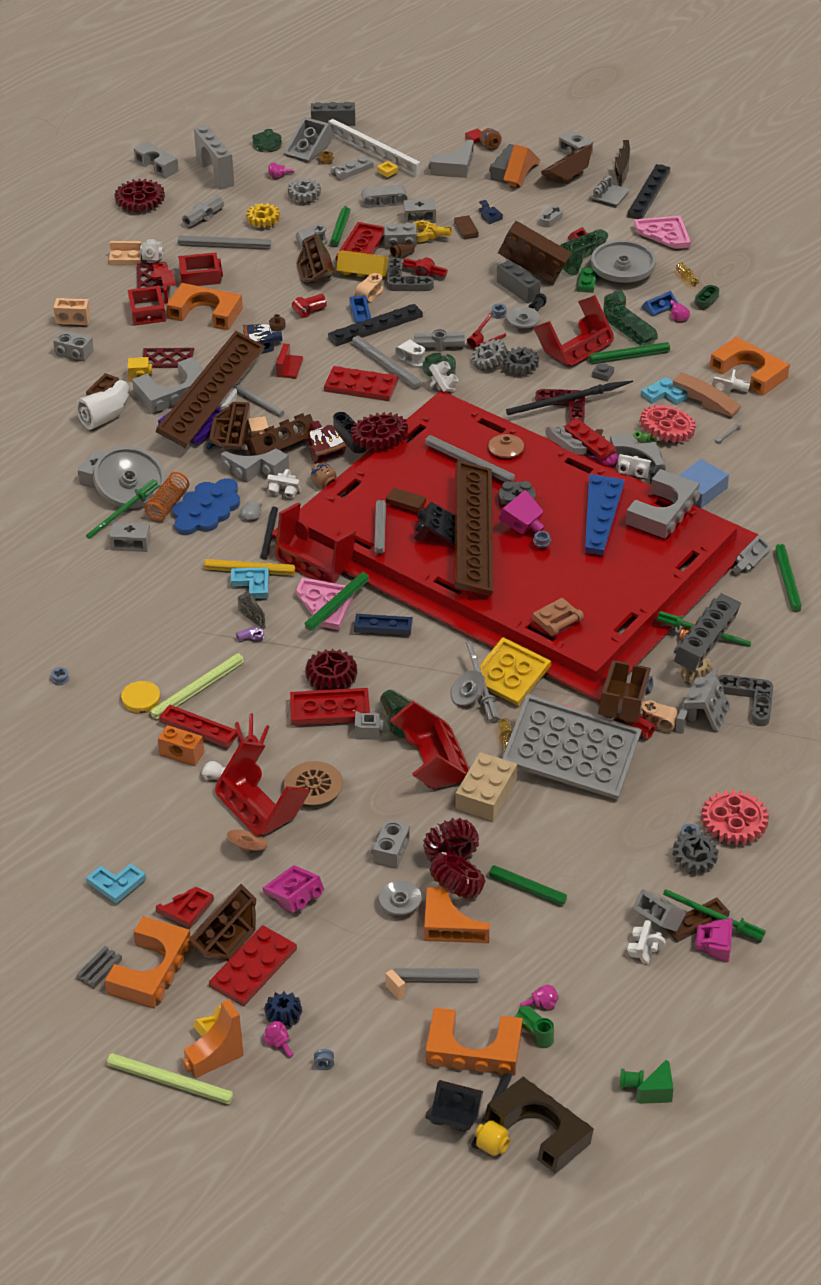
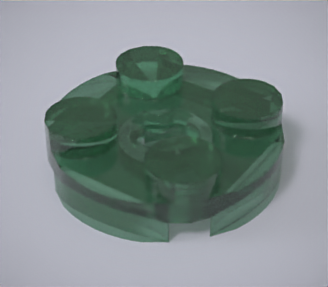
(267, 140)
(436, 358)

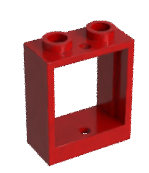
(200, 261)
(140, 315)

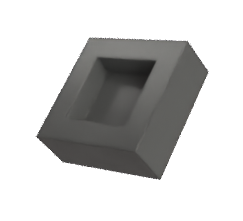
(603, 371)

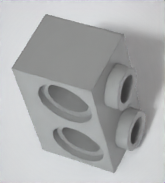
(73, 345)
(390, 843)

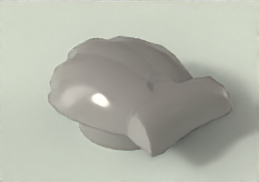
(251, 510)

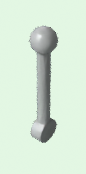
(718, 440)

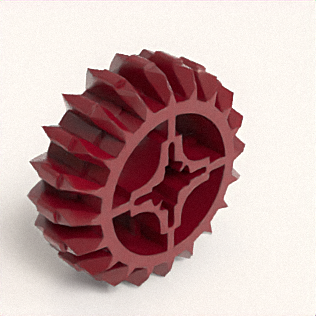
(331, 670)
(451, 836)
(457, 875)

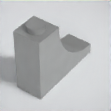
(453, 163)

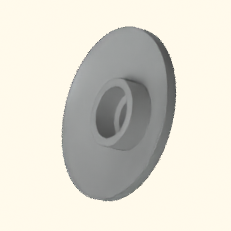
(523, 317)
(468, 688)
(400, 897)

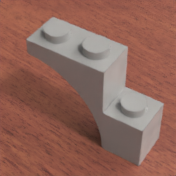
(627, 446)
(250, 466)

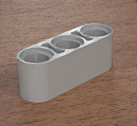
(391, 194)

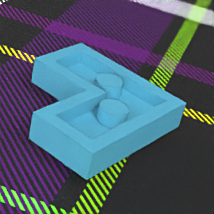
(662, 389)
(255, 578)
(116, 886)

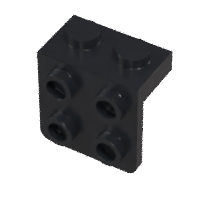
(437, 521)
(455, 1106)

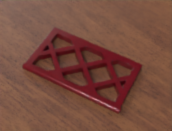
(140, 283)
(160, 351)

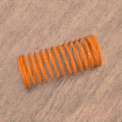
(176, 488)

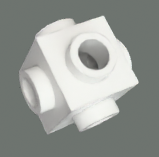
(156, 248)

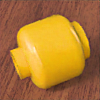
(492, 1138)

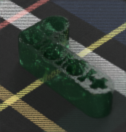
(582, 247)
(627, 321)

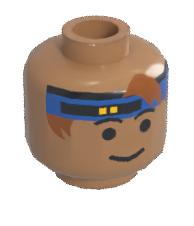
(322, 474)

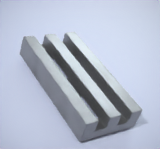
(96, 965)

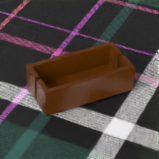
(534, 252)
(624, 698)

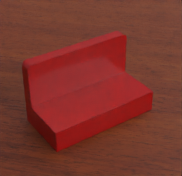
(287, 364)

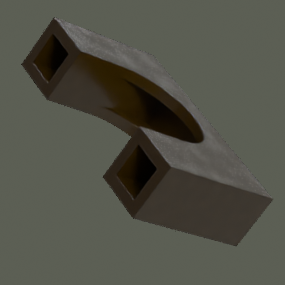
(527, 1100)

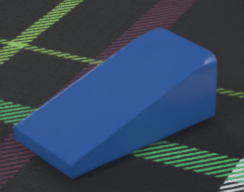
(359, 308)

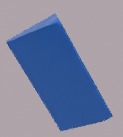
(659, 304)

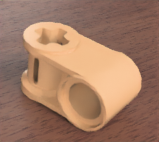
(370, 287)
(661, 715)

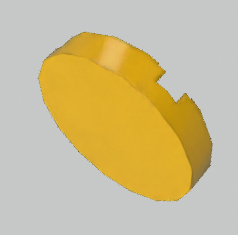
(140, 696)

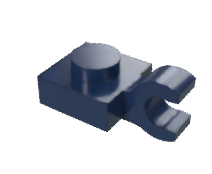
(489, 214)

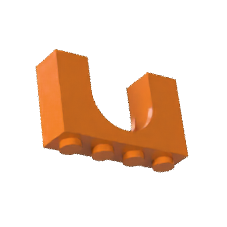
(189, 296)
(737, 352)
(150, 985)
(498, 1057)

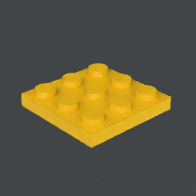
(512, 671)

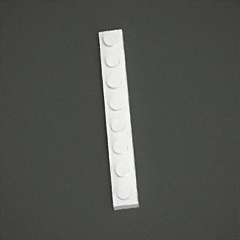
(375, 148)

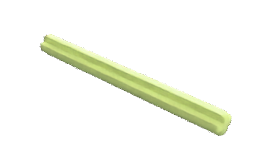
(198, 685)
(170, 1078)

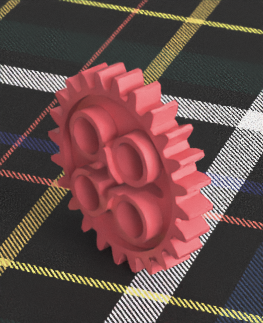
(667, 423)
(734, 817)

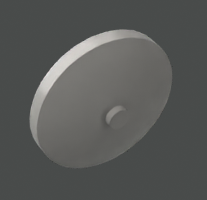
(623, 261)
(125, 470)

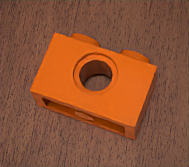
(181, 745)

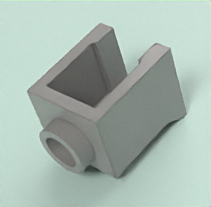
(367, 725)

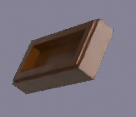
(466, 227)
(406, 500)

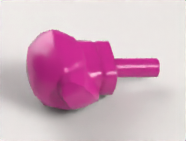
(278, 170)
(679, 312)
(610, 461)
(543, 996)
(278, 1036)

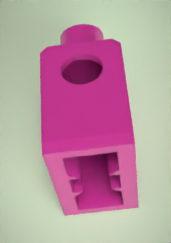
(522, 514)

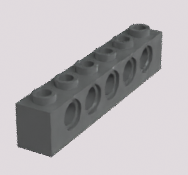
(706, 632)

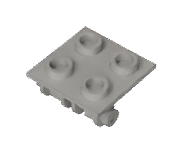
(608, 192)

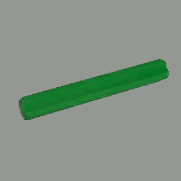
(340, 225)
(528, 885)

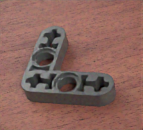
(400, 283)
(757, 693)

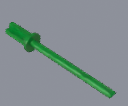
(141, 494)
(677, 622)
(742, 927)

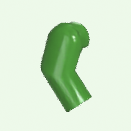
(644, 437)

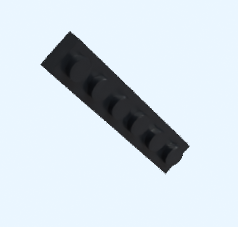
(648, 192)
(375, 324)

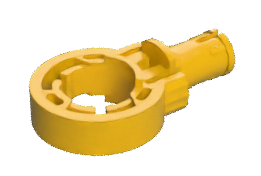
(431, 231)

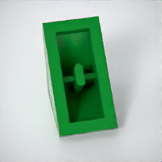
(657, 1087)

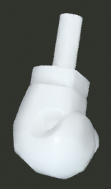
(212, 770)

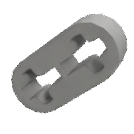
(551, 216)

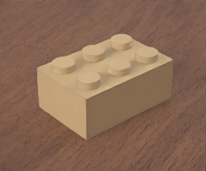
(486, 786)

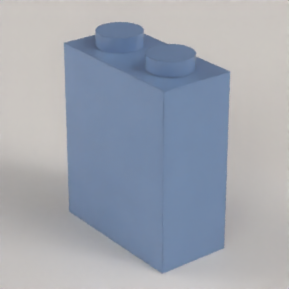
(710, 479)

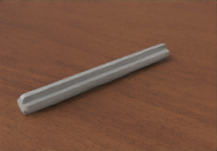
(224, 242)
(386, 362)
(467, 457)

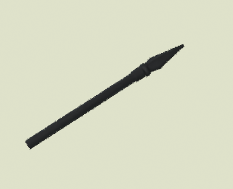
(599, 389)

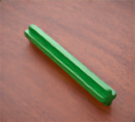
(629, 352)
(788, 577)
(336, 601)

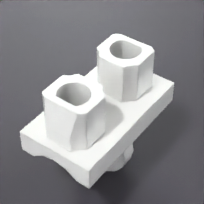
(440, 378)
(633, 466)
(284, 482)
(648, 942)

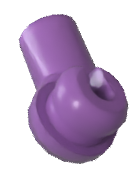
(251, 633)

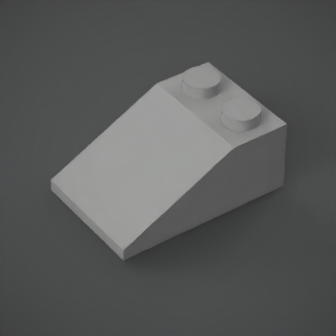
(309, 139)

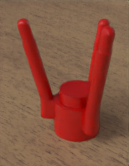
(477, 337)
(251, 738)

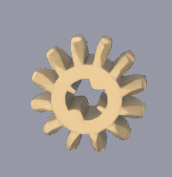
(704, 668)

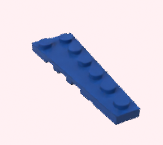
(603, 503)

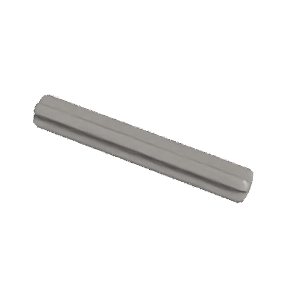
(380, 526)
(438, 974)

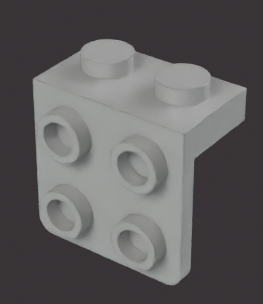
(708, 694)

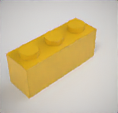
(361, 263)

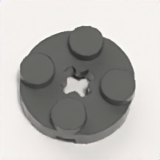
(512, 489)

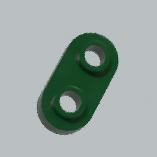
(706, 296)

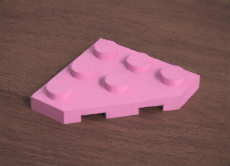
(664, 230)
(316, 594)

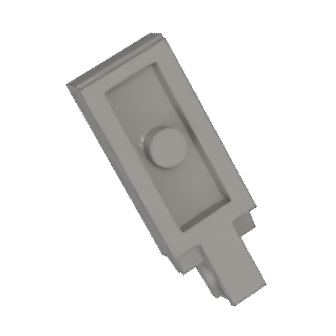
(751, 554)

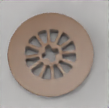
(326, 781)

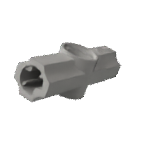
(203, 211)
(440, 339)

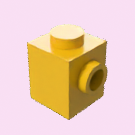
(139, 367)

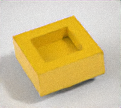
(387, 169)

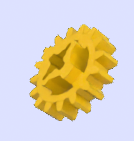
(263, 215)

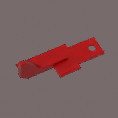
(162, 272)

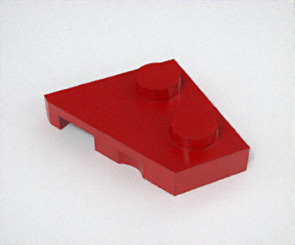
(186, 907)

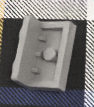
(400, 234)

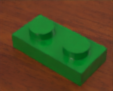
(587, 280)

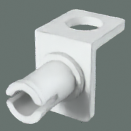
(732, 383)

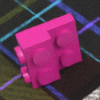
(294, 888)

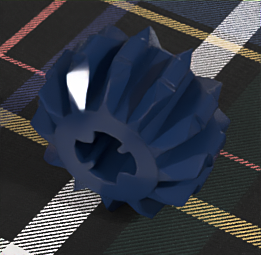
(283, 1008)

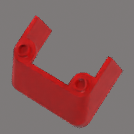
(594, 335)
(308, 555)
(437, 744)
(240, 792)

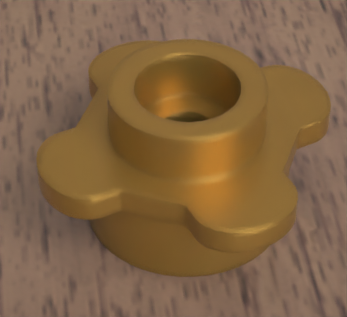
(326, 157)

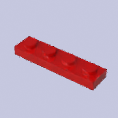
(592, 440)
(193, 723)

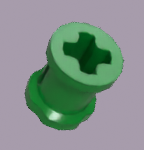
(631, 1079)

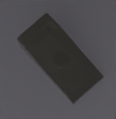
(250, 609)

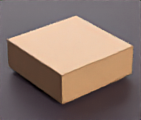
(395, 984)

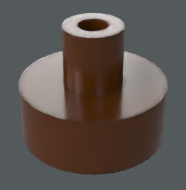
(277, 323)

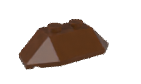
(569, 165)
(314, 261)
(231, 427)
(226, 926)

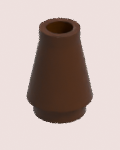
(401, 250)

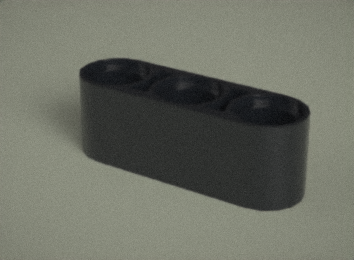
(342, 424)

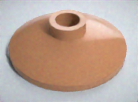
(506, 446)
(246, 840)

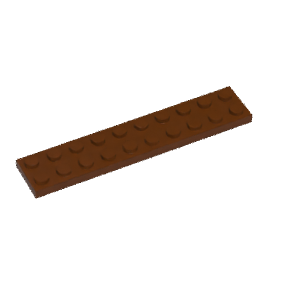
(210, 389)
(473, 528)

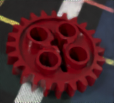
(139, 195)
(379, 430)

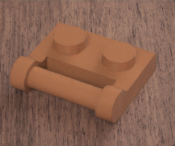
(560, 612)

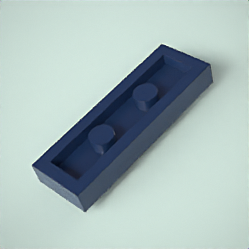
(383, 624)

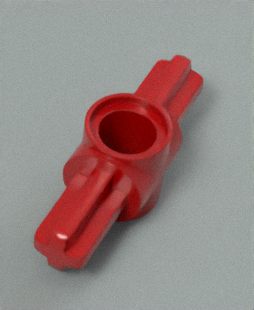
(425, 267)

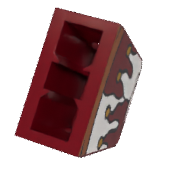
(324, 443)

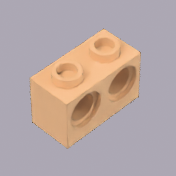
(72, 311)

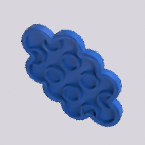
(206, 506)

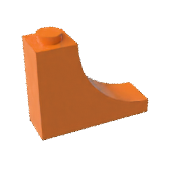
(519, 164)
(447, 924)
(218, 1046)

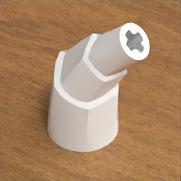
(102, 406)

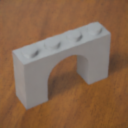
(213, 152)
(160, 398)
(663, 520)

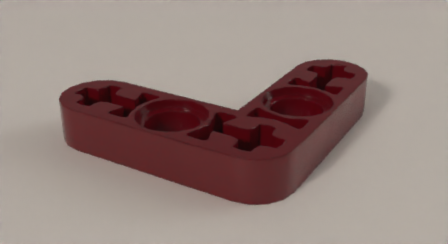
(543, 394)

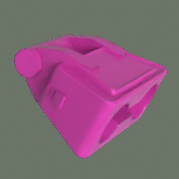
(717, 940)

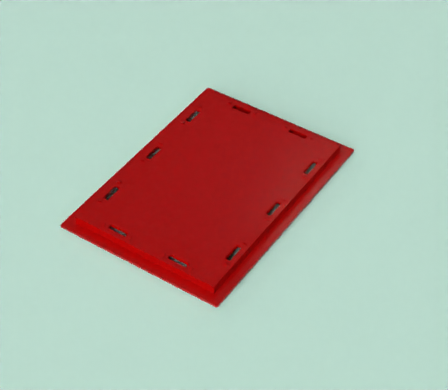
(631, 578)

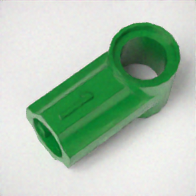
(540, 1028)

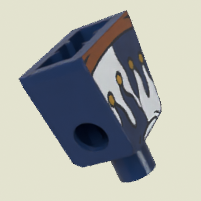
(262, 334)

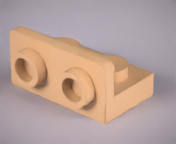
(125, 253)

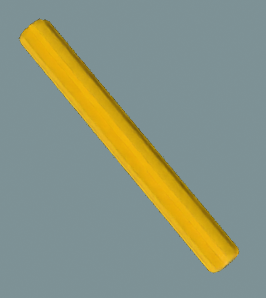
(226, 565)

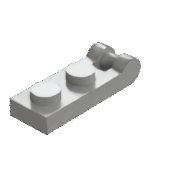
(352, 167)
(565, 440)

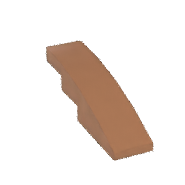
(709, 395)

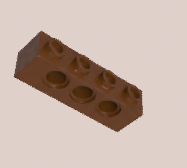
(256, 442)

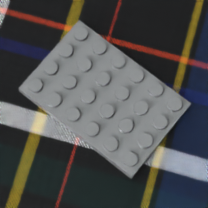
(572, 746)

